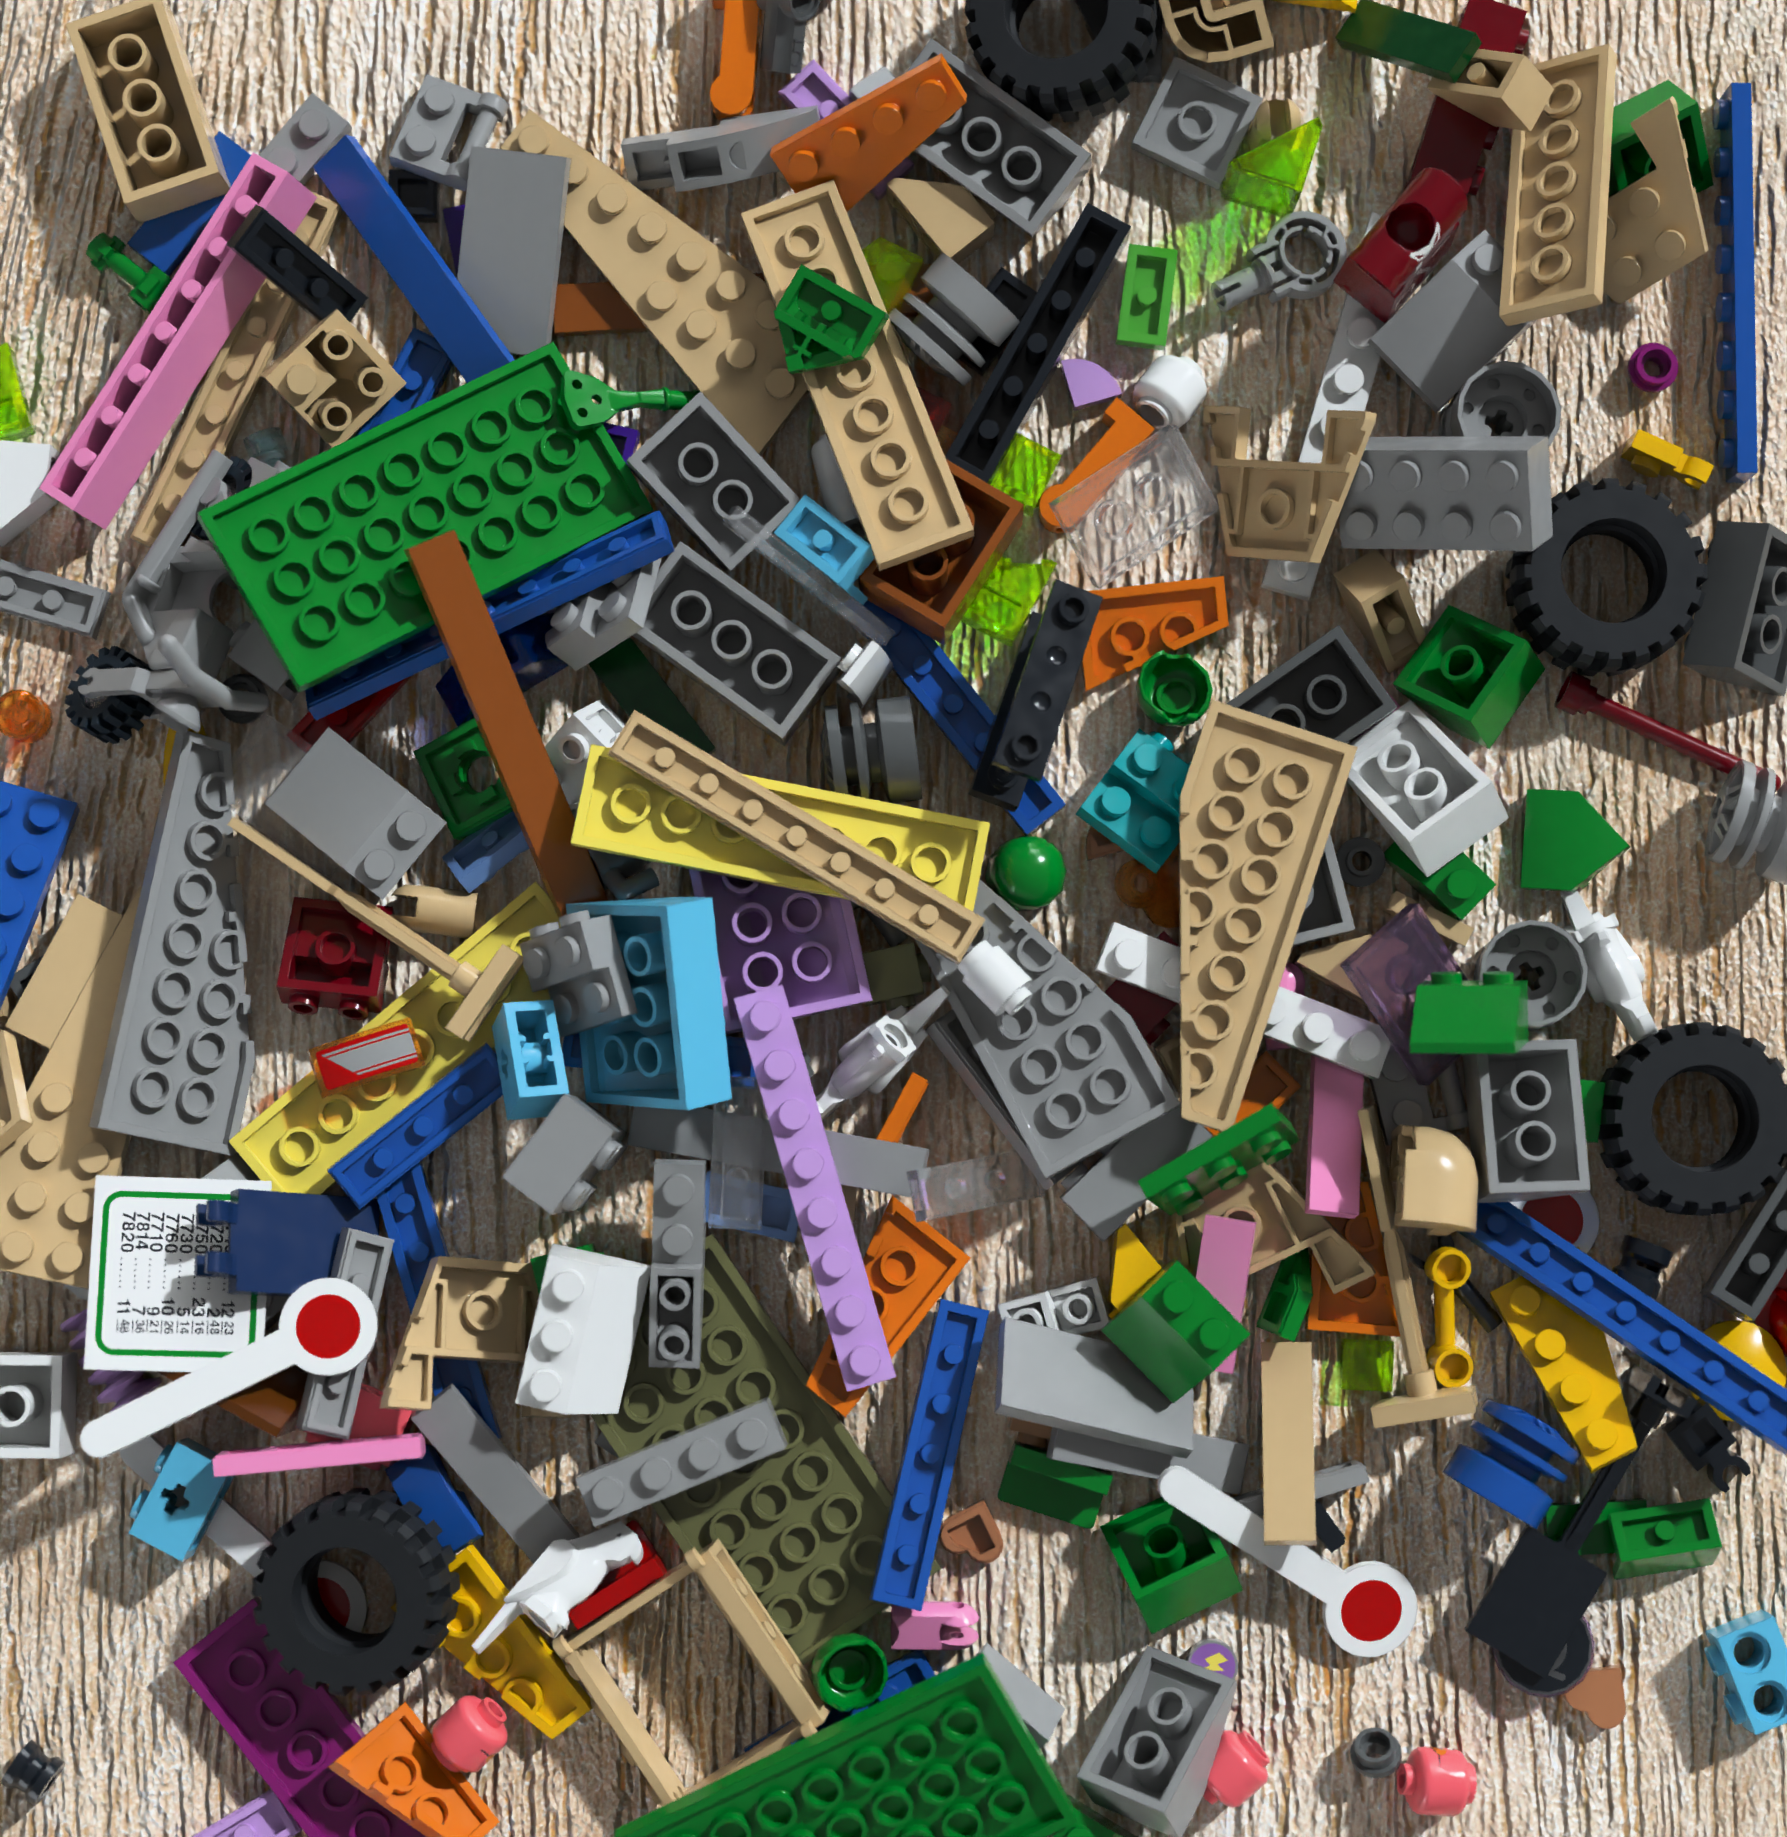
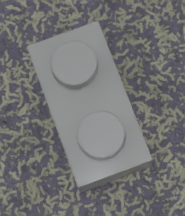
(306, 138)

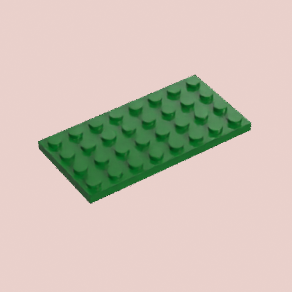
(490, 459)
(916, 1765)

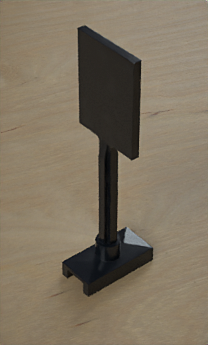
(1545, 1581)

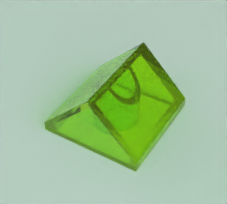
(1273, 173)

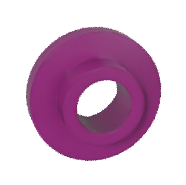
(1662, 357)

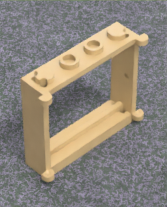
(755, 1631)

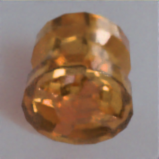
(15, 713)

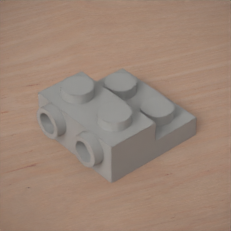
(602, 617)
(580, 970)

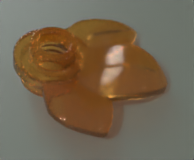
(1162, 894)

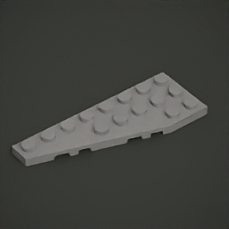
(180, 1021)
(1068, 1058)

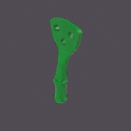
(611, 401)

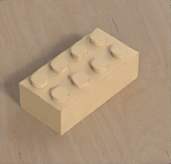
(148, 108)

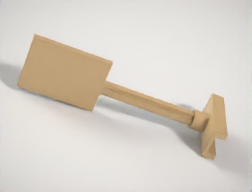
(479, 988)
(1422, 1397)

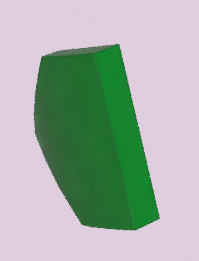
(825, 323)
(1565, 841)

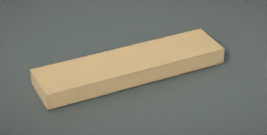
(1288, 1443)

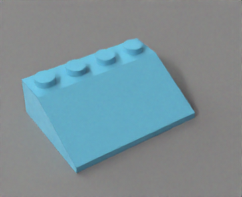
(676, 1042)

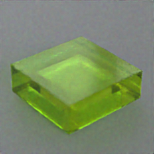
(1366, 1365)

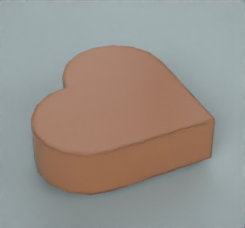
(972, 1532)
(1600, 1696)

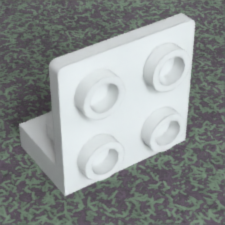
(571, 746)

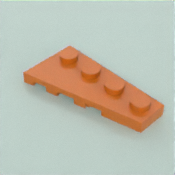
(872, 133)

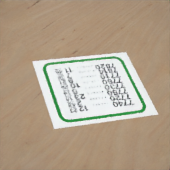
(142, 1285)

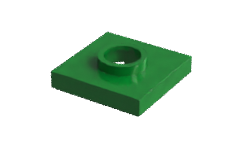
(446, 769)

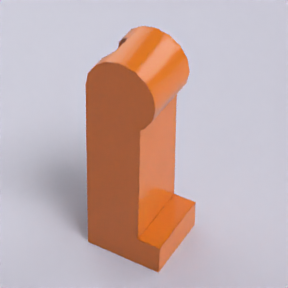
(735, 88)
(1124, 433)

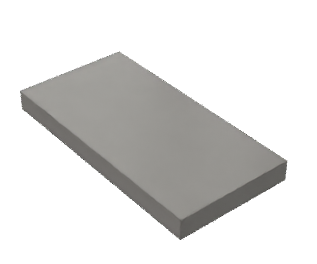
(514, 242)
(1086, 1390)

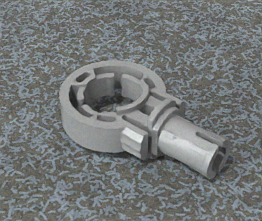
(1260, 277)

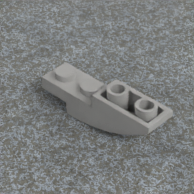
(713, 154)
(677, 1263)

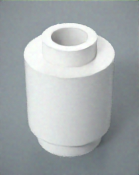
(995, 979)

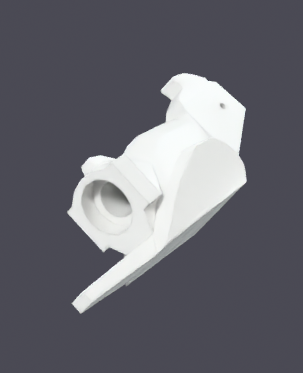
(1612, 965)
(878, 1053)
(563, 1579)

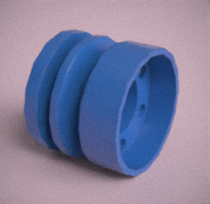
(1512, 1462)

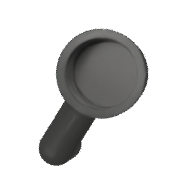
(615, 869)

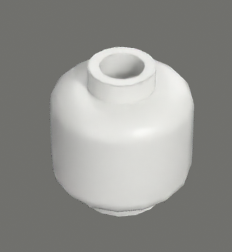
(1170, 391)

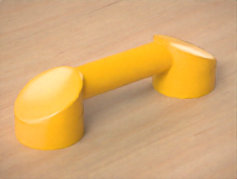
(1448, 1270)

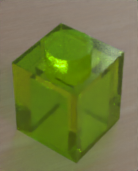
(1027, 472)

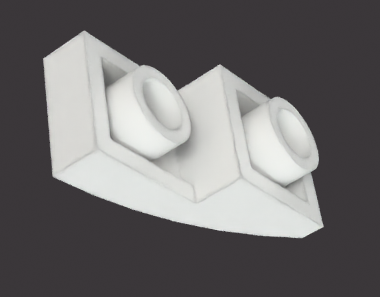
(863, 671)
(1068, 1308)

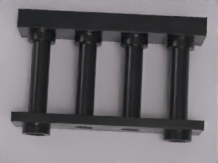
(1035, 696)

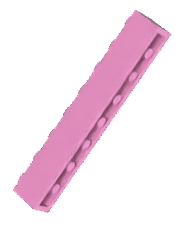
(171, 350)

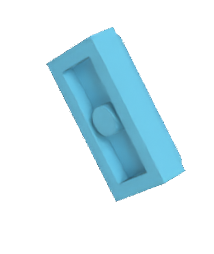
(827, 545)

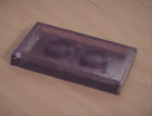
(1387, 979)

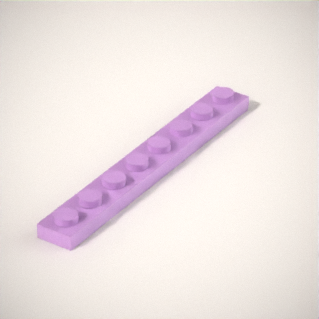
(814, 1188)

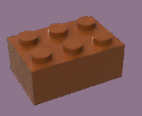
(941, 585)

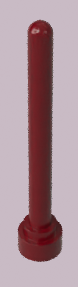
(1580, 696)

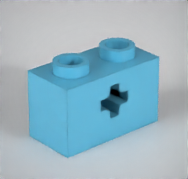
(529, 1058)
(181, 1528)

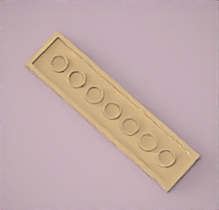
(868, 404)

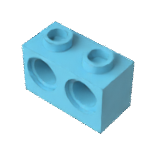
(1744, 1678)

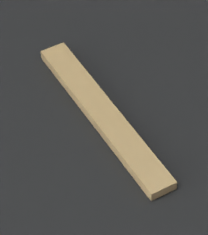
(231, 383)
(796, 837)

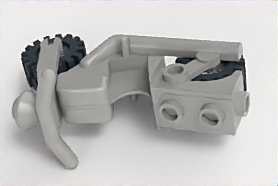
(175, 623)

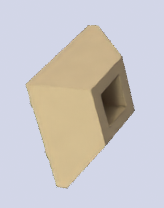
(333, 379)

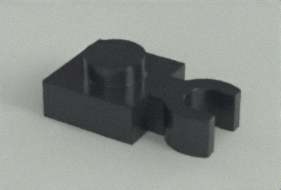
(1704, 1441)

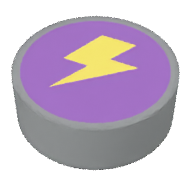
(1214, 1656)

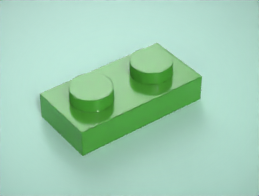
(1146, 297)

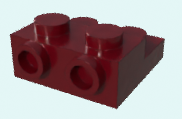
(332, 961)

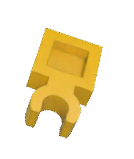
(1656, 457)

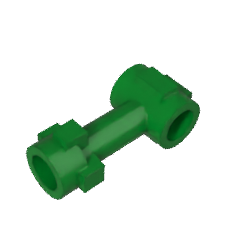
(147, 286)

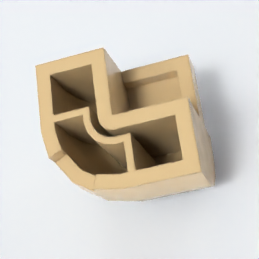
(1217, 27)
(1433, 1180)

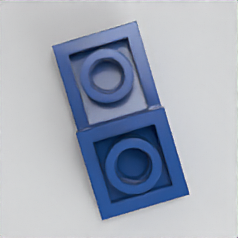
(429, 1487)

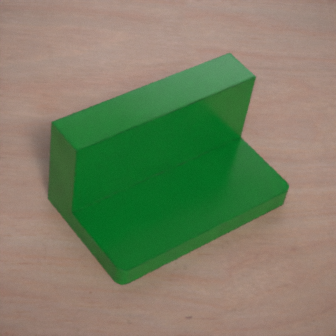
(1053, 1486)
(1664, 1538)

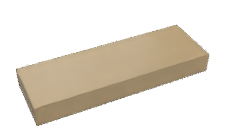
(63, 971)

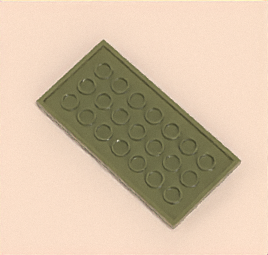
(794, 1522)

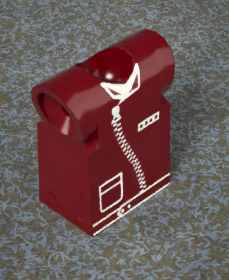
(1404, 244)

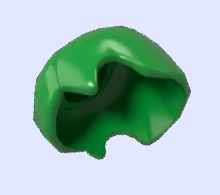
(1173, 689)
(1026, 872)
(849, 1672)

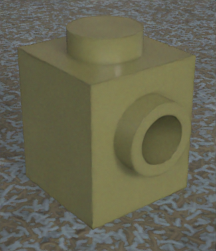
(896, 975)

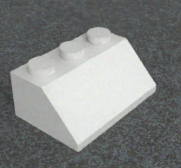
(583, 1332)

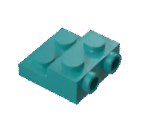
(1140, 799)

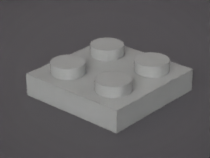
(1196, 122)

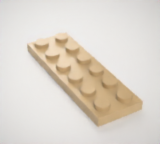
(1560, 193)

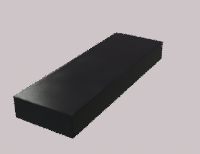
(294, 267)

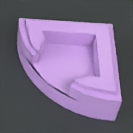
(1088, 383)

